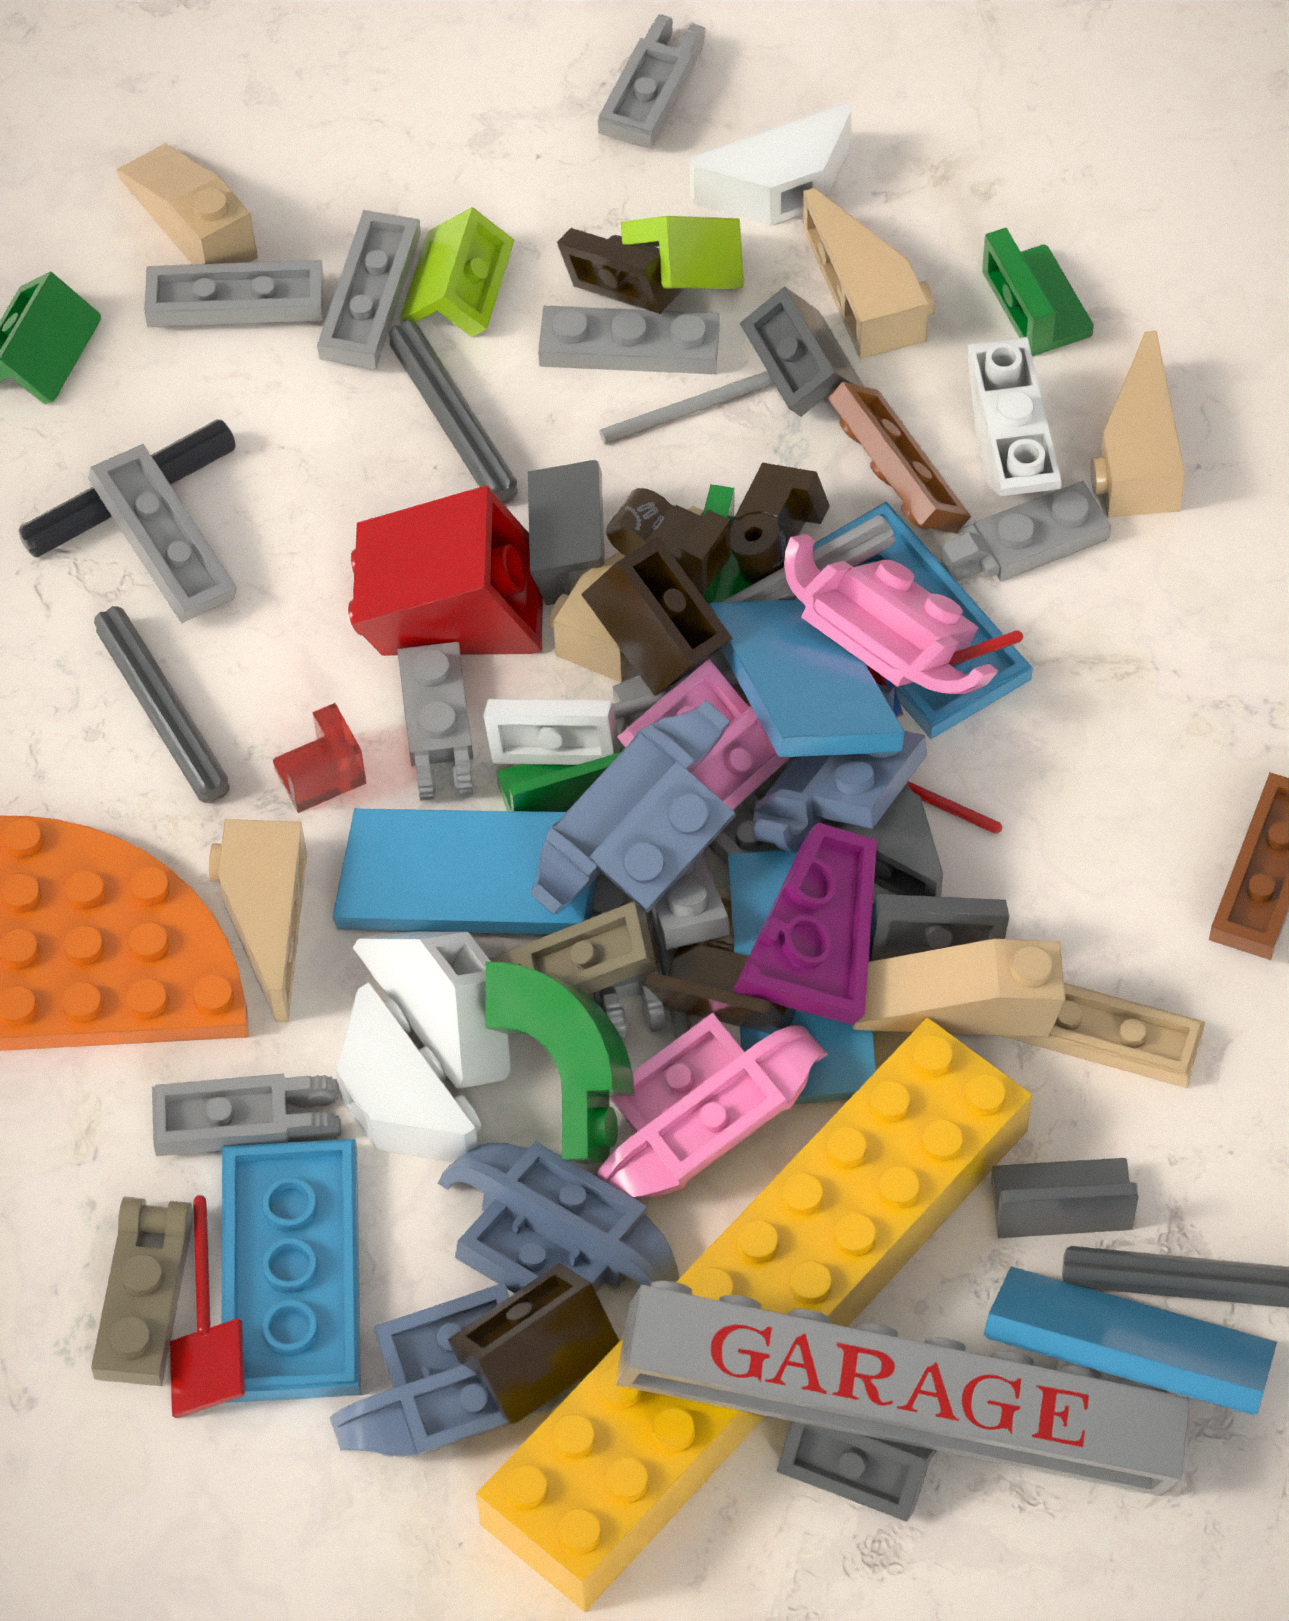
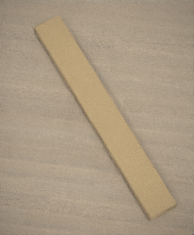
(1100, 1029)

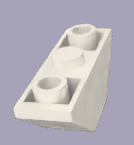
(769, 171)
(1011, 419)
(442, 993)
(400, 1089)

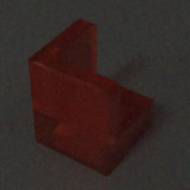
(323, 766)

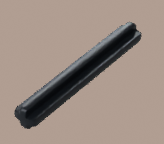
(88, 509)

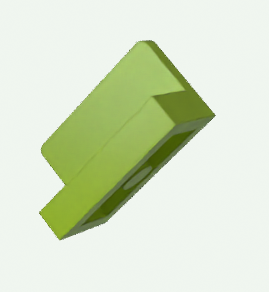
(692, 250)
(460, 272)

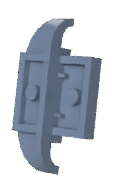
(835, 788)
(640, 817)
(552, 1214)
(432, 1393)

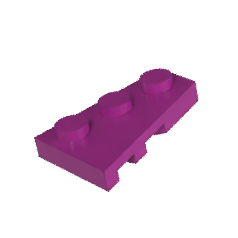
(818, 930)

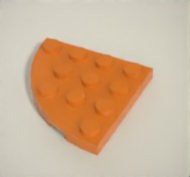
(105, 945)

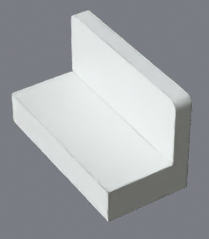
(551, 730)

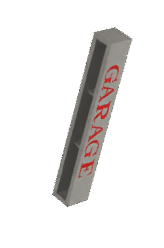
(902, 1388)

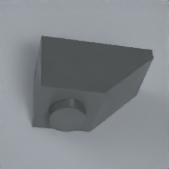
(904, 848)

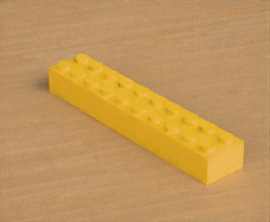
(817, 1239)

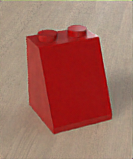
(446, 577)

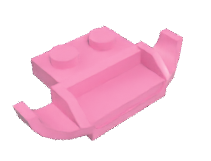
(885, 619)
(743, 753)
(702, 1102)

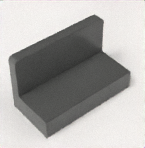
(798, 350)
(564, 525)
(928, 923)
(1063, 1197)
(857, 1467)

